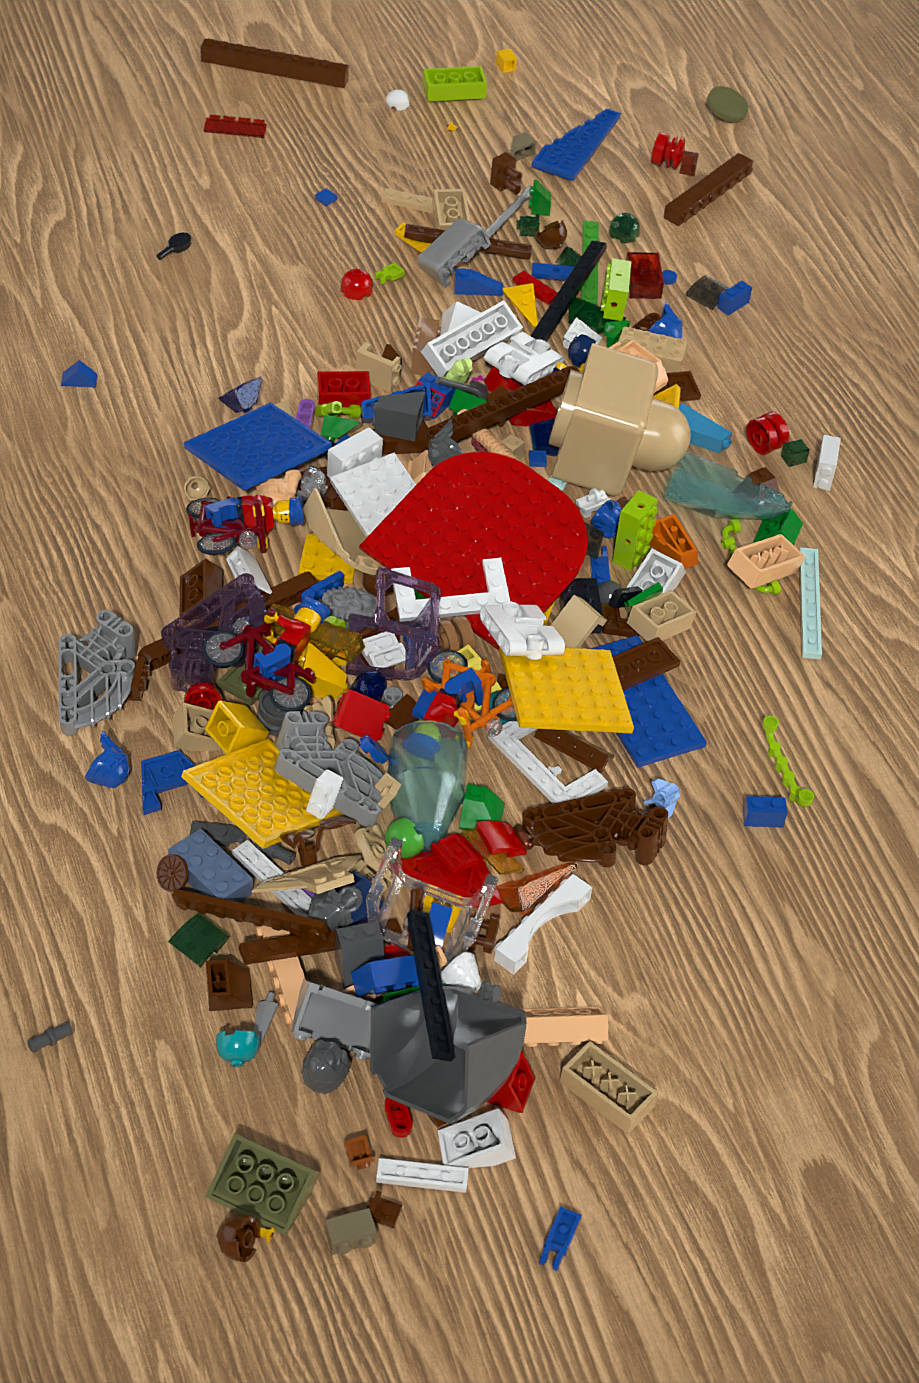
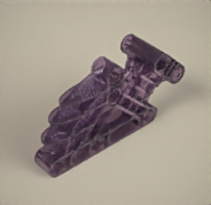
(191, 664)

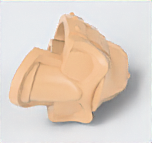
(280, 488)

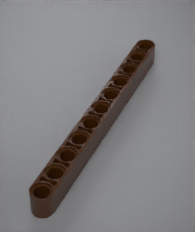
(505, 405)
(283, 594)

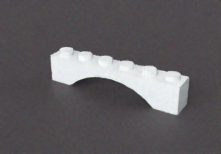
(568, 898)

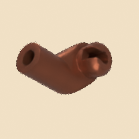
(523, 836)

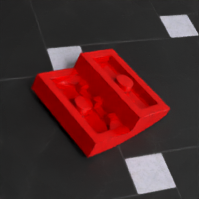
(500, 838)

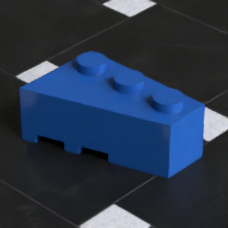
(385, 975)

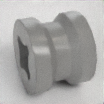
(392, 696)

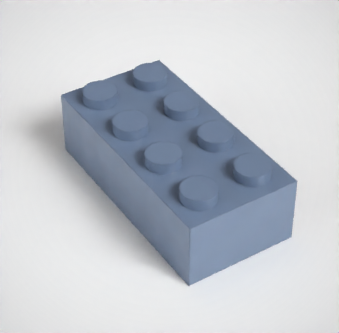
(212, 869)

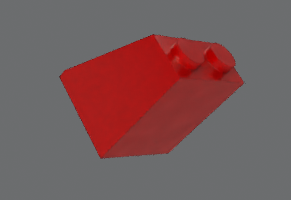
(360, 715)
(516, 1090)

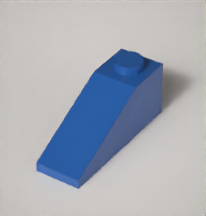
(474, 283)

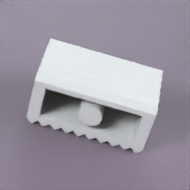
(324, 794)

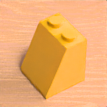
(235, 727)

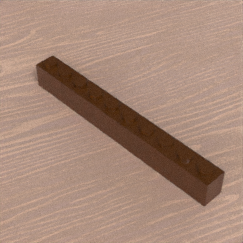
(274, 63)

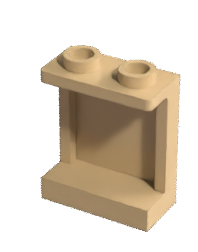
(382, 371)
(577, 622)

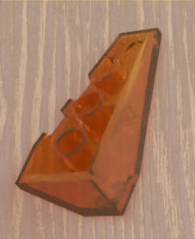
(531, 891)

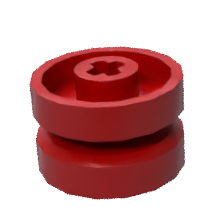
(767, 432)

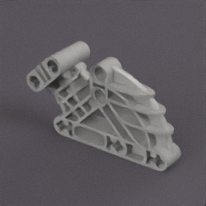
(109, 640)
(304, 760)

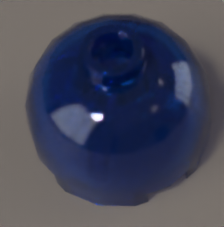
(370, 684)

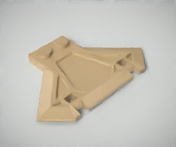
(314, 878)

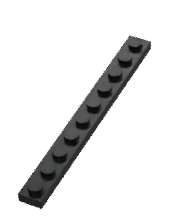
(569, 291)

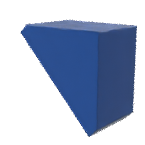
(79, 376)

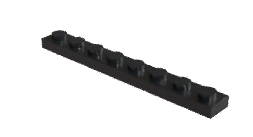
(430, 986)

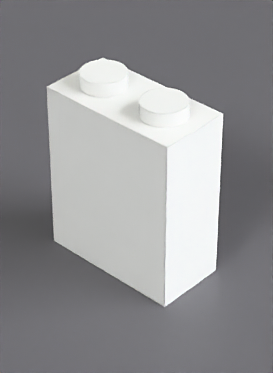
(826, 462)

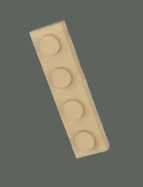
(407, 200)

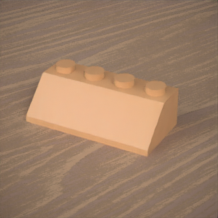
(566, 1025)

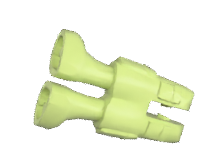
(460, 371)

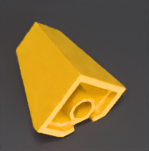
(329, 677)

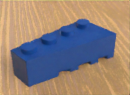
(367, 405)

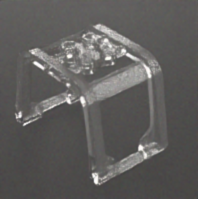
(455, 945)

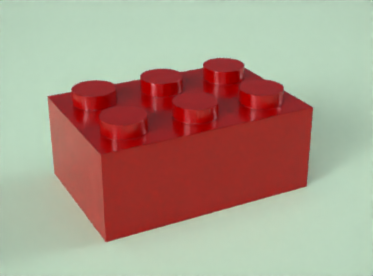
(343, 386)

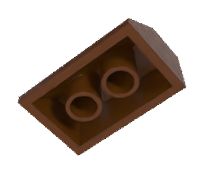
(199, 584)

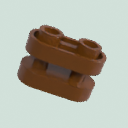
(488, 942)

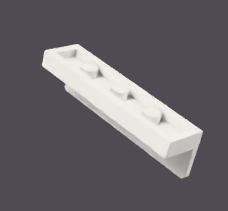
(245, 562)

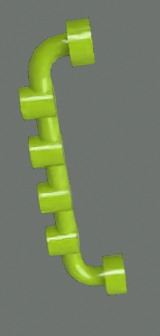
(729, 542)
(801, 796)

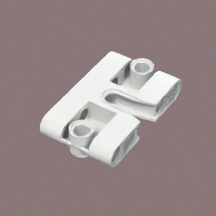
(523, 359)
(521, 630)

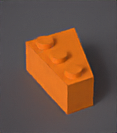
(674, 541)

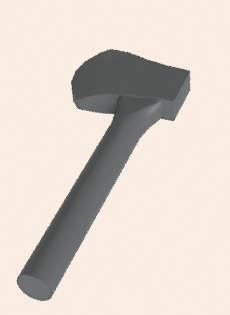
(476, 387)

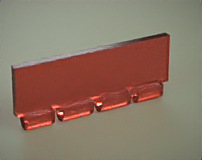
(230, 126)

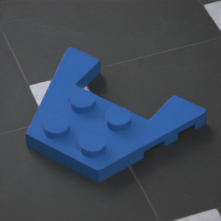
(161, 775)

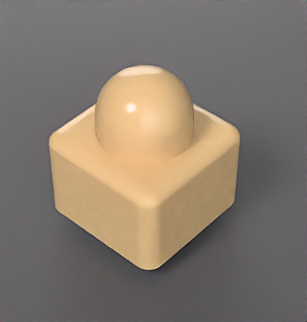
(615, 423)

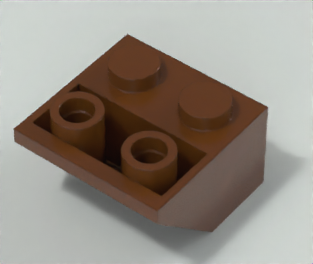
(227, 985)

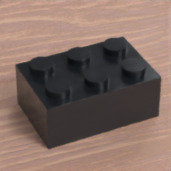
(588, 590)

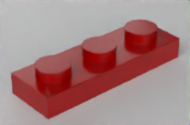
(542, 291)

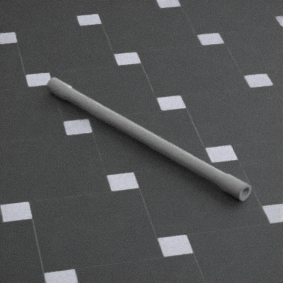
(502, 218)

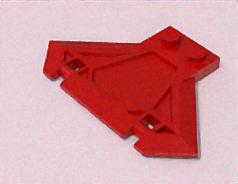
(465, 883)

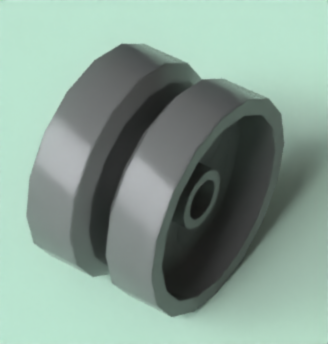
(269, 714)

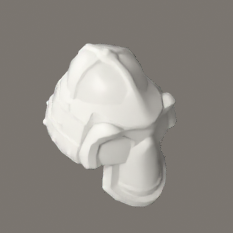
(462, 973)

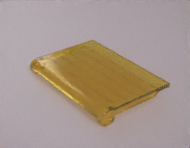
(499, 862)

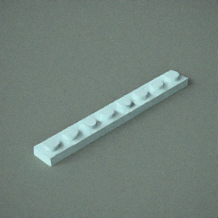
(810, 605)

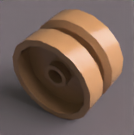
(456, 634)

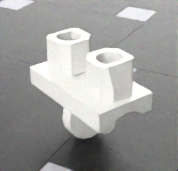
(591, 502)

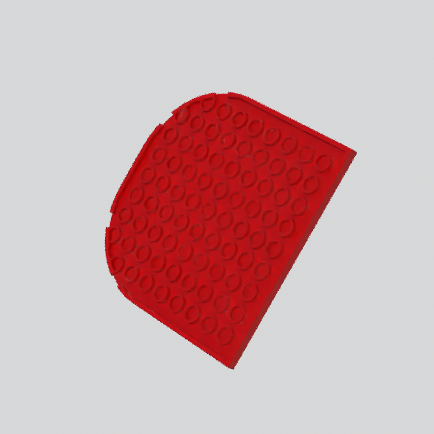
(478, 511)

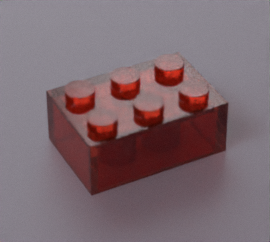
(645, 275)

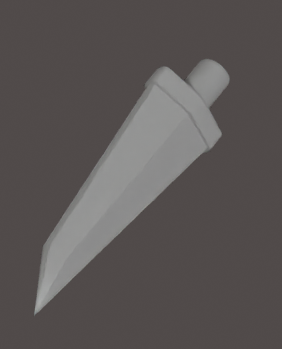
(264, 1015)

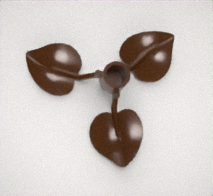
(307, 850)

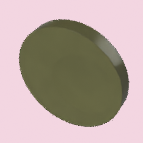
(727, 104)

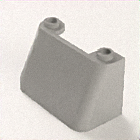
(451, 248)
(333, 1017)

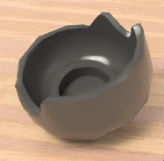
(606, 590)

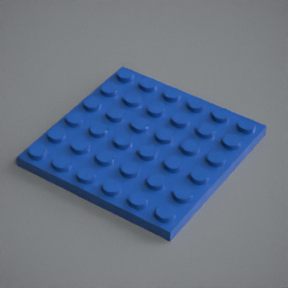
(257, 446)

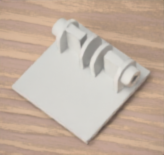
(578, 328)

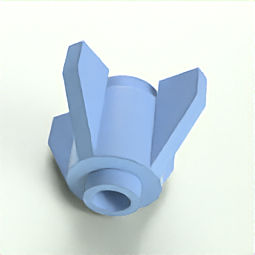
(665, 795)

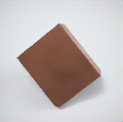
(689, 163)

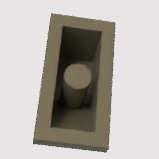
(522, 146)

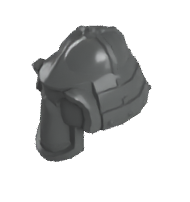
(442, 446)
(335, 907)
(325, 1067)

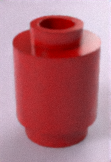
(395, 951)

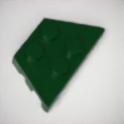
(589, 314)

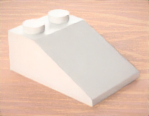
(659, 569)
(477, 1141)

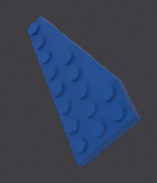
(572, 152)

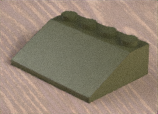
(262, 1184)

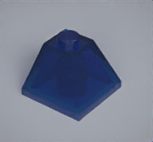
(242, 396)

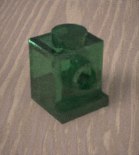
(528, 225)

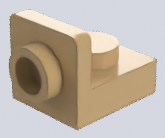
(388, 789)

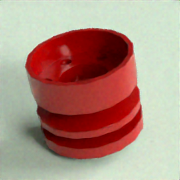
(668, 150)

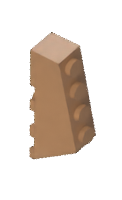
(426, 331)

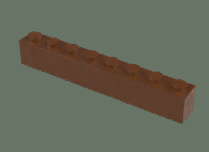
(708, 189)

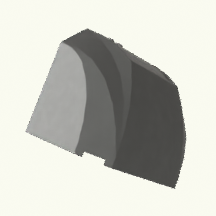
(485, 1043)

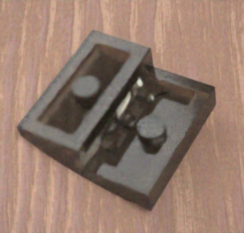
(706, 291)

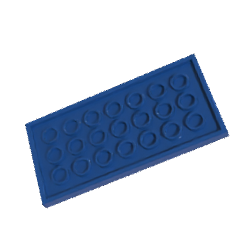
(658, 717)

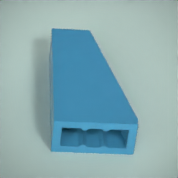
(706, 432)

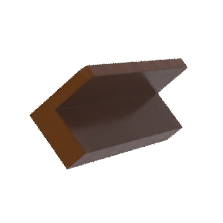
(575, 747)

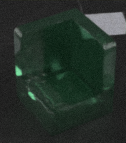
(568, 257)
(795, 453)

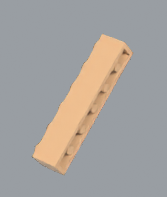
(286, 973)

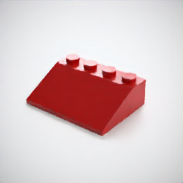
(535, 414)

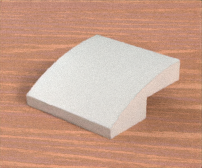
(383, 650)

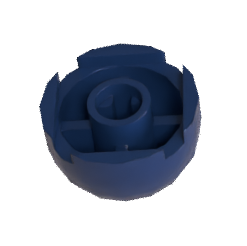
(579, 349)

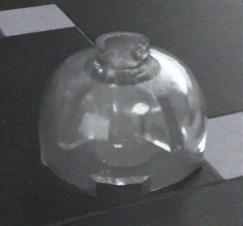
(311, 479)

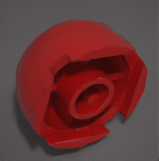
(356, 284)
(203, 695)

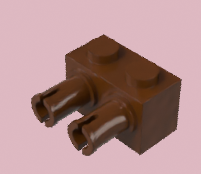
(504, 173)

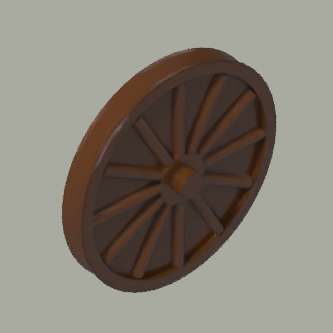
(172, 872)

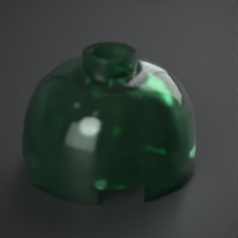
(624, 227)

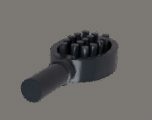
(176, 243)

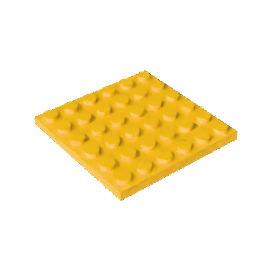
(568, 691)
(254, 794)

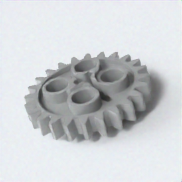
(349, 601)

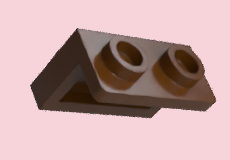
(138, 682)

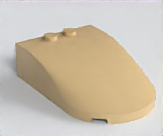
(339, 533)

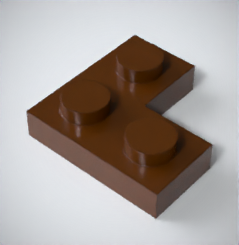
(615, 624)

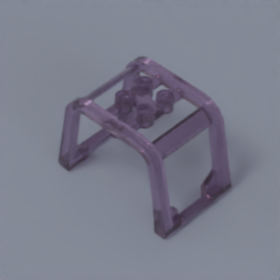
(421, 629)

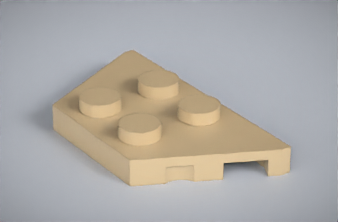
(373, 847)

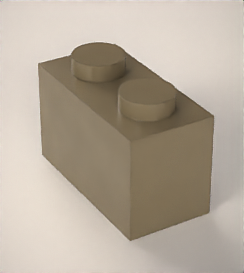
(350, 1231)

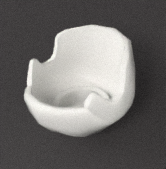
(398, 99)

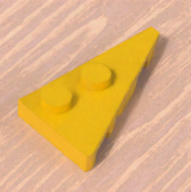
(524, 300)

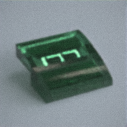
(198, 939)

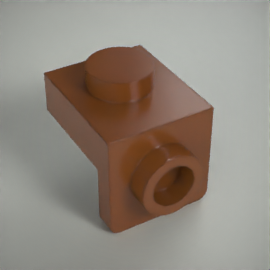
(358, 1152)

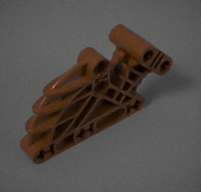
(568, 830)

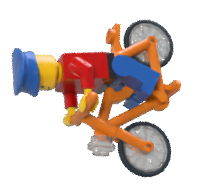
(459, 693)

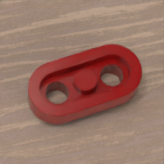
(398, 1118)

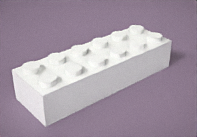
(472, 338)

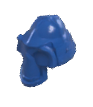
(668, 324)
(607, 518)
(109, 767)

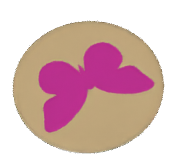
(477, 377)

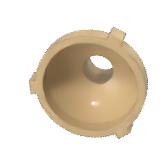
(199, 491)

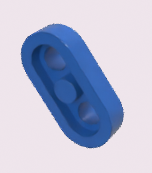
(375, 750)

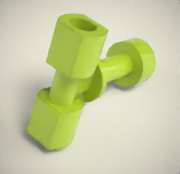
(335, 408)

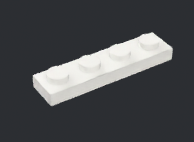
(422, 1175)

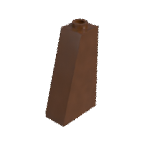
(403, 446)

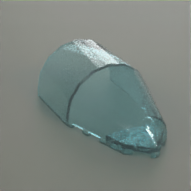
(721, 492)
(432, 768)

